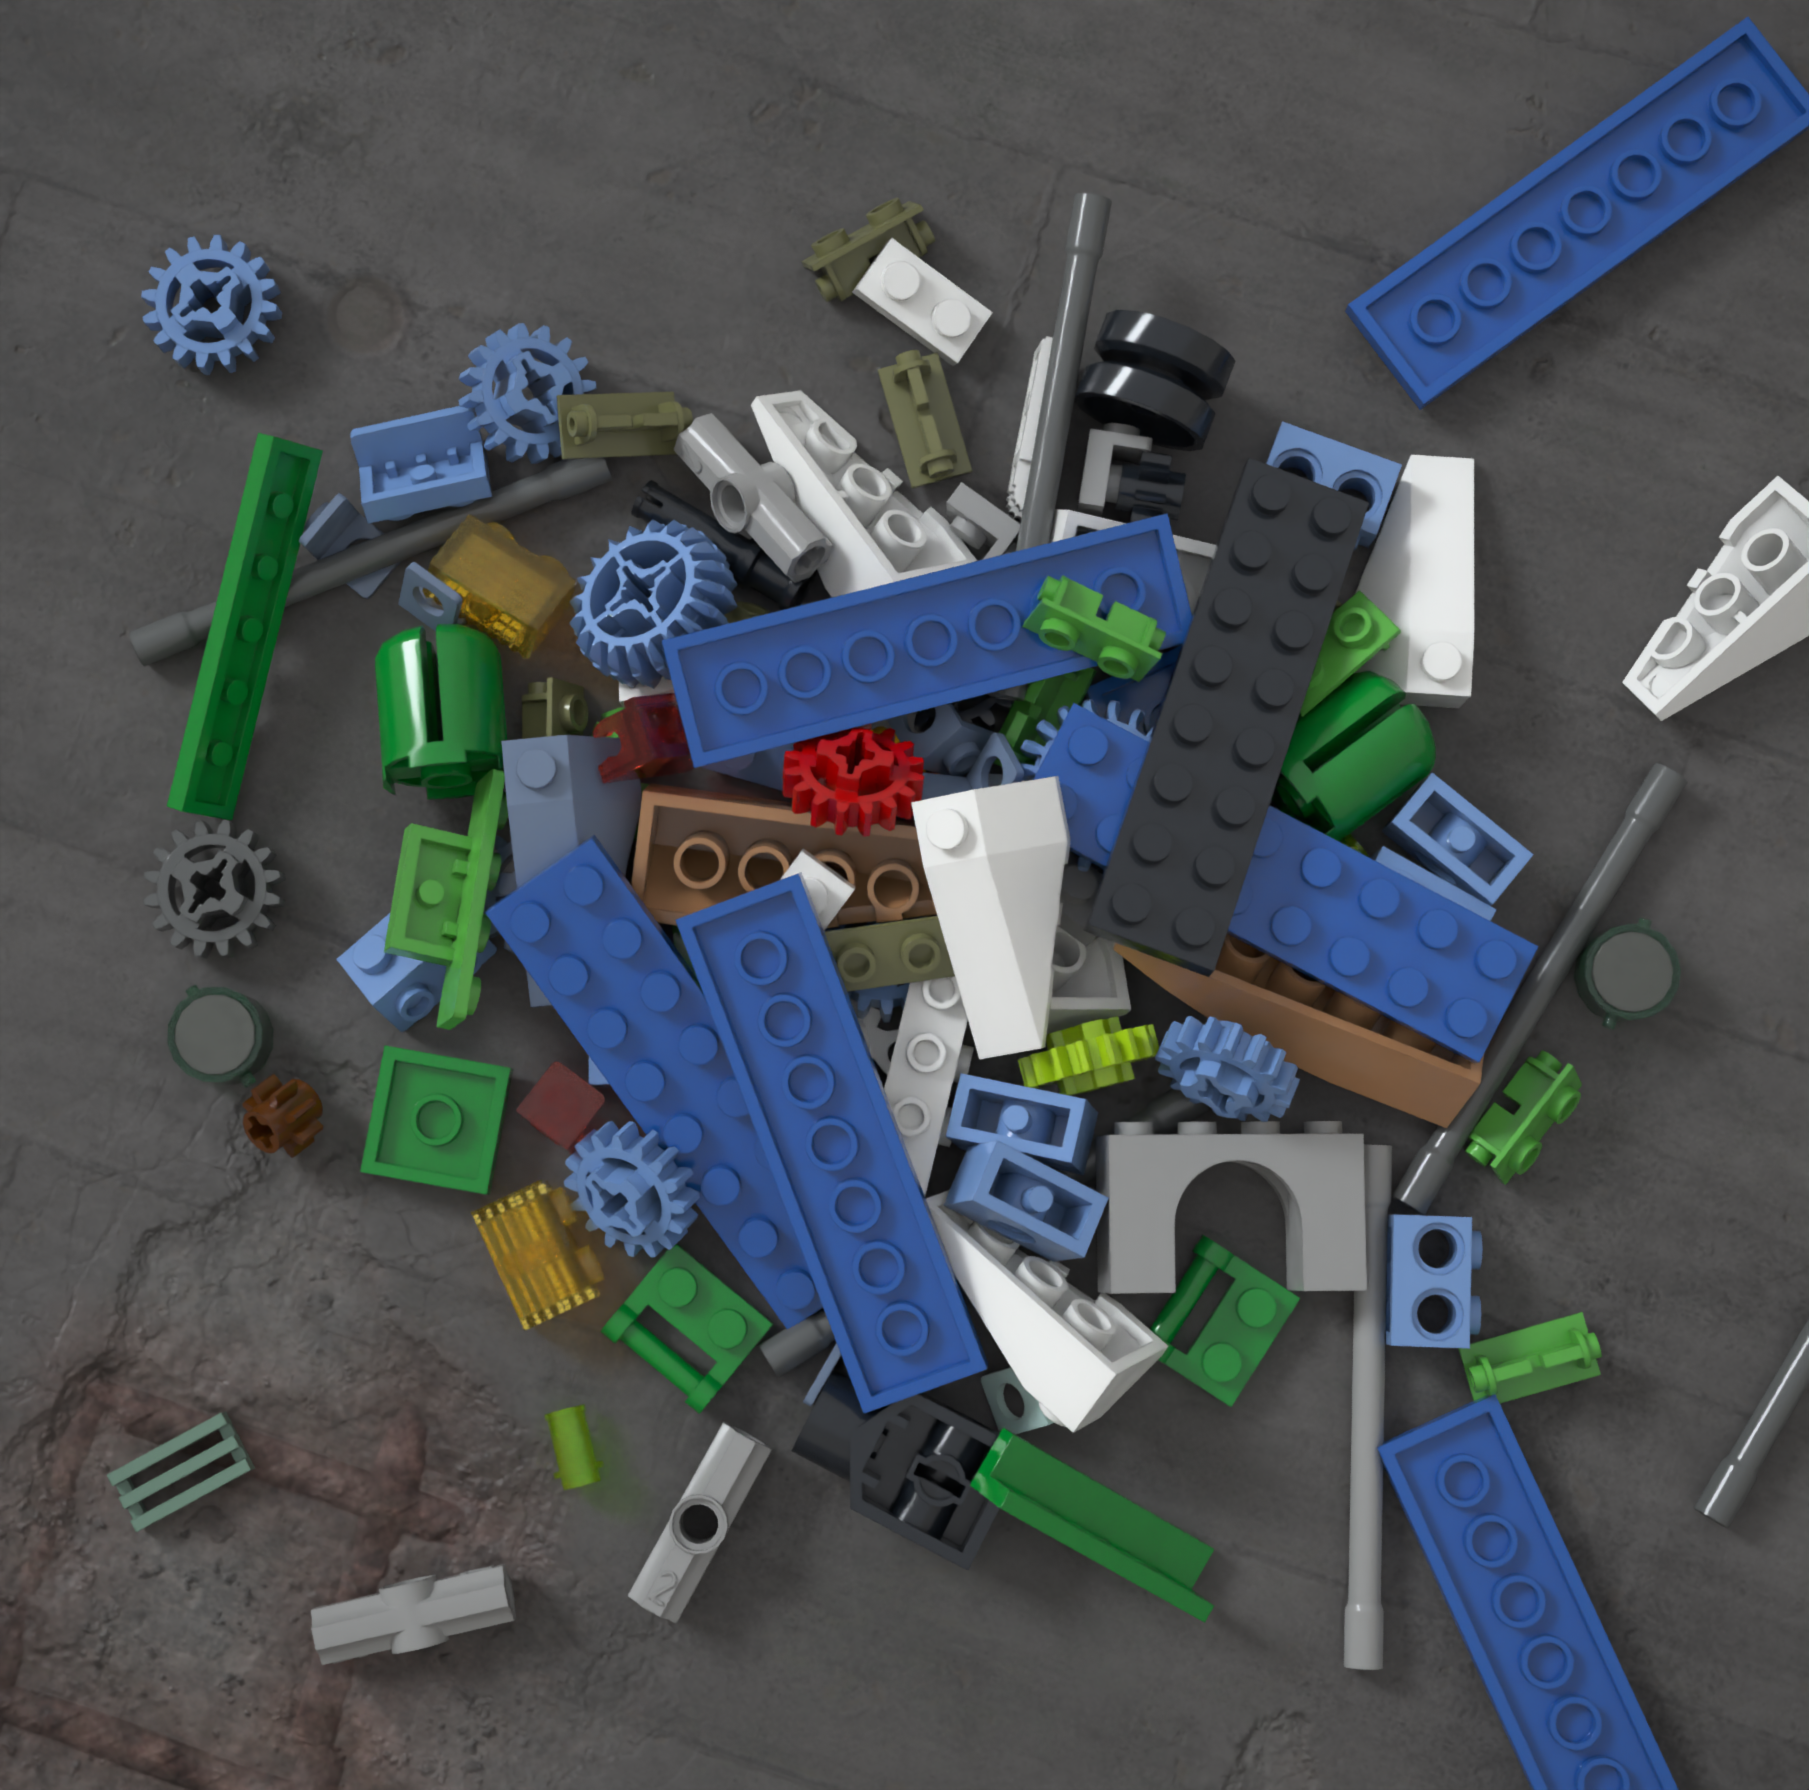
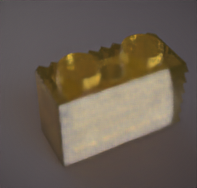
(503, 584)
(538, 1253)

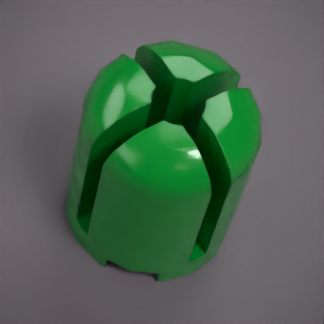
(410, 713)
(1354, 756)

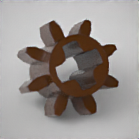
(282, 1115)

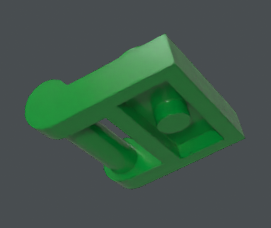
(701, 1310)
(1236, 1330)

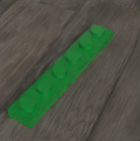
(244, 627)

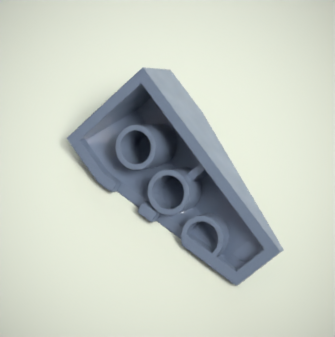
(561, 802)

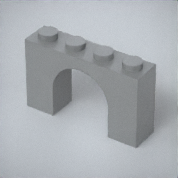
(1311, 1172)

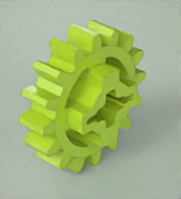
(1089, 1056)

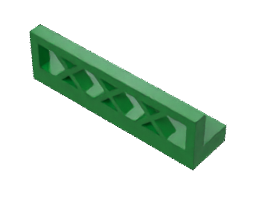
(1095, 1521)

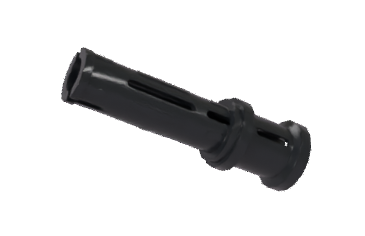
(746, 558)

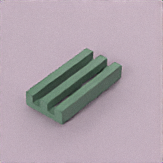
(132, 1497)

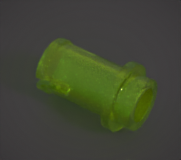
(573, 1447)

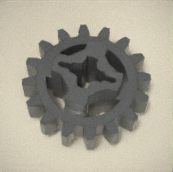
(198, 907)

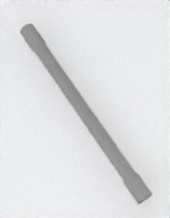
(1364, 1609)

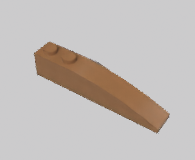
(719, 845)
(1322, 1030)

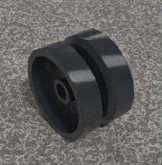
(1155, 378)

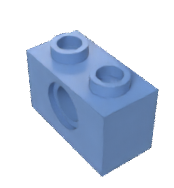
(1457, 841)
(1031, 1120)
(1026, 1201)

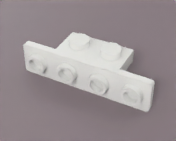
(925, 1065)

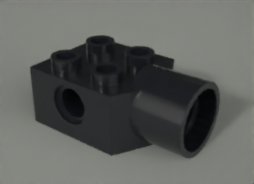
(905, 1466)

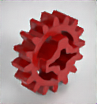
(853, 779)

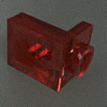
(561, 1106)

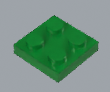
(437, 1120)

